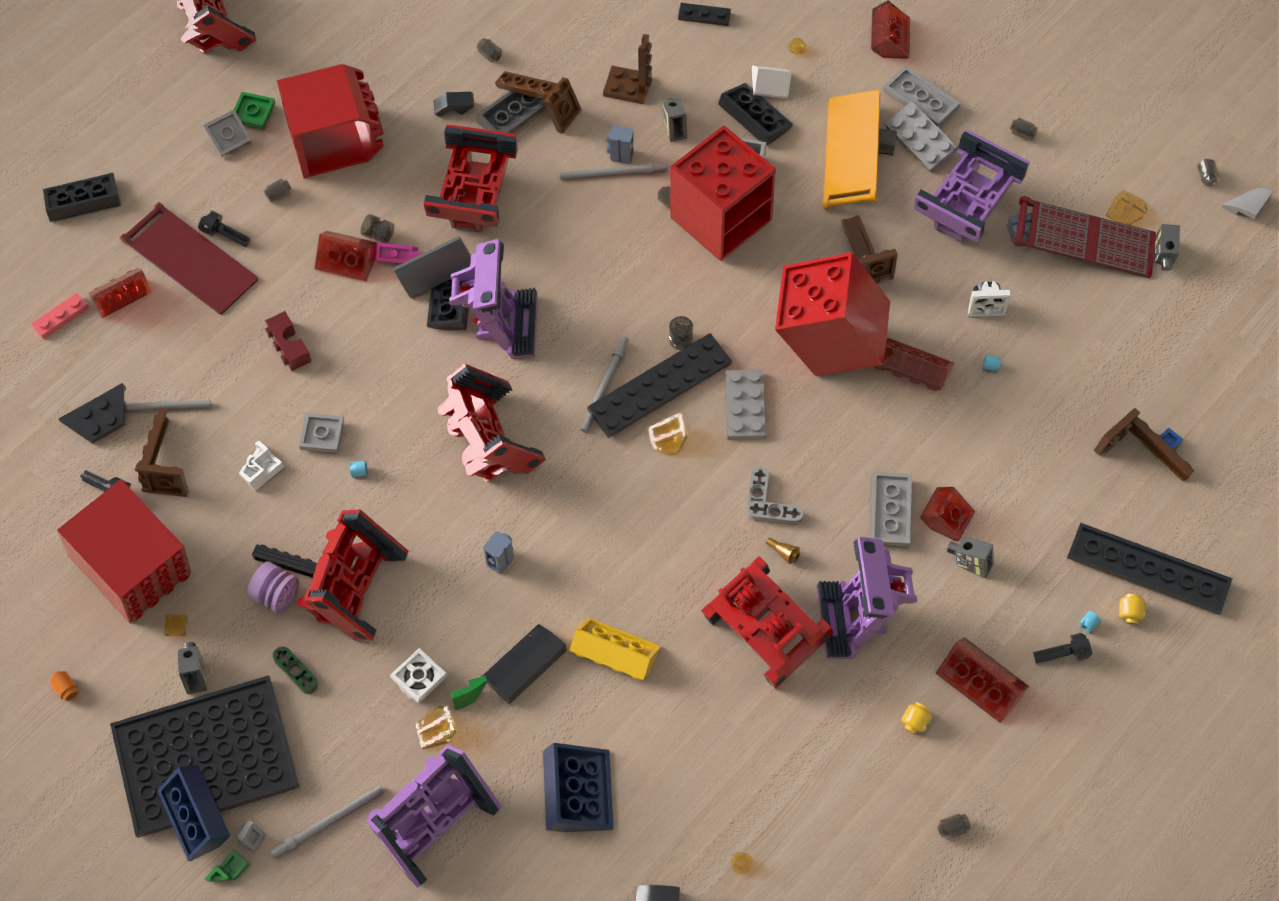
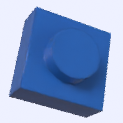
(1171, 438)

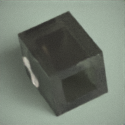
(887, 141)

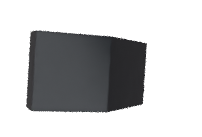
(458, 101)

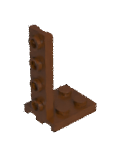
(629, 83)
(558, 97)
(876, 264)
(1150, 439)
(155, 477)

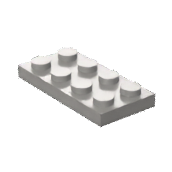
(931, 100)
(921, 136)
(745, 404)
(891, 508)

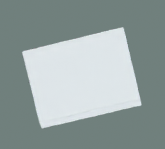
(771, 82)

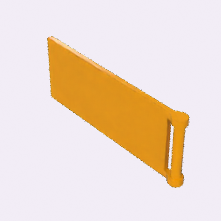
(852, 148)

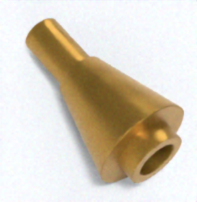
(787, 552)

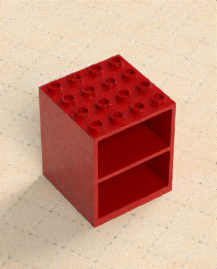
(722, 192)
(833, 314)
(125, 551)

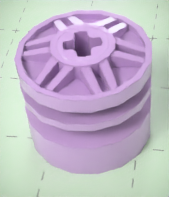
(273, 587)

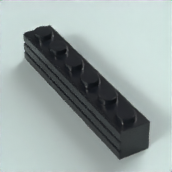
(284, 560)

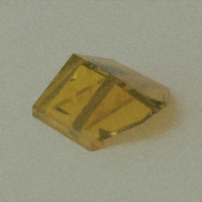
(1127, 208)
(669, 435)
(436, 727)

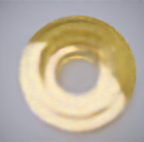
(797, 46)
(741, 857)

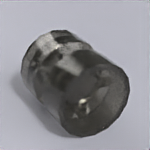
(375, 228)
(680, 332)

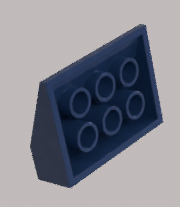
(577, 788)

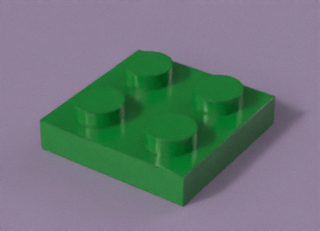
(254, 109)

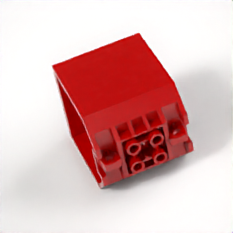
(331, 119)

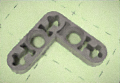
(761, 504)

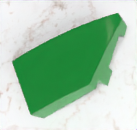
(468, 695)
(229, 869)

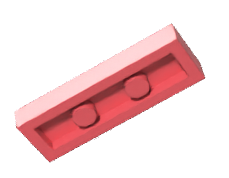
(60, 315)

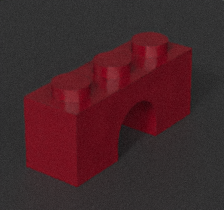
(293, 353)

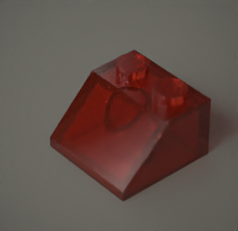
(947, 513)

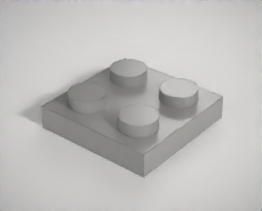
(227, 133)
(321, 433)

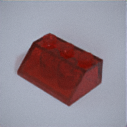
(890, 31)
(345, 255)
(120, 292)

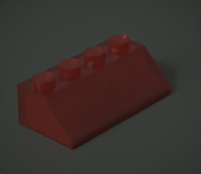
(916, 365)
(982, 679)

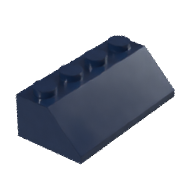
(193, 812)

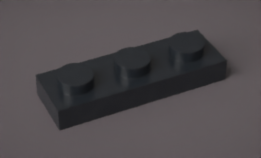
(704, 14)

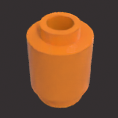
(64, 685)

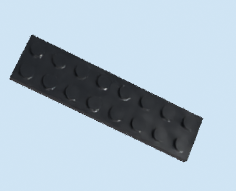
(659, 385)
(1150, 568)

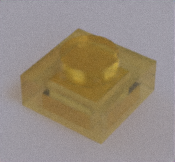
(175, 625)

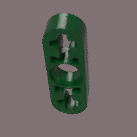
(294, 661)

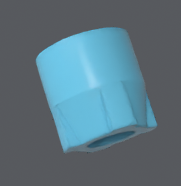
(991, 363)
(358, 469)
(1090, 621)

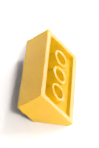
(614, 648)

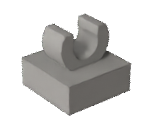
(250, 835)

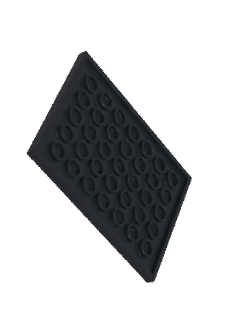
(228, 733)

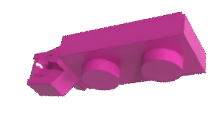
(396, 253)

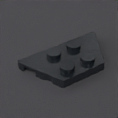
(99, 415)

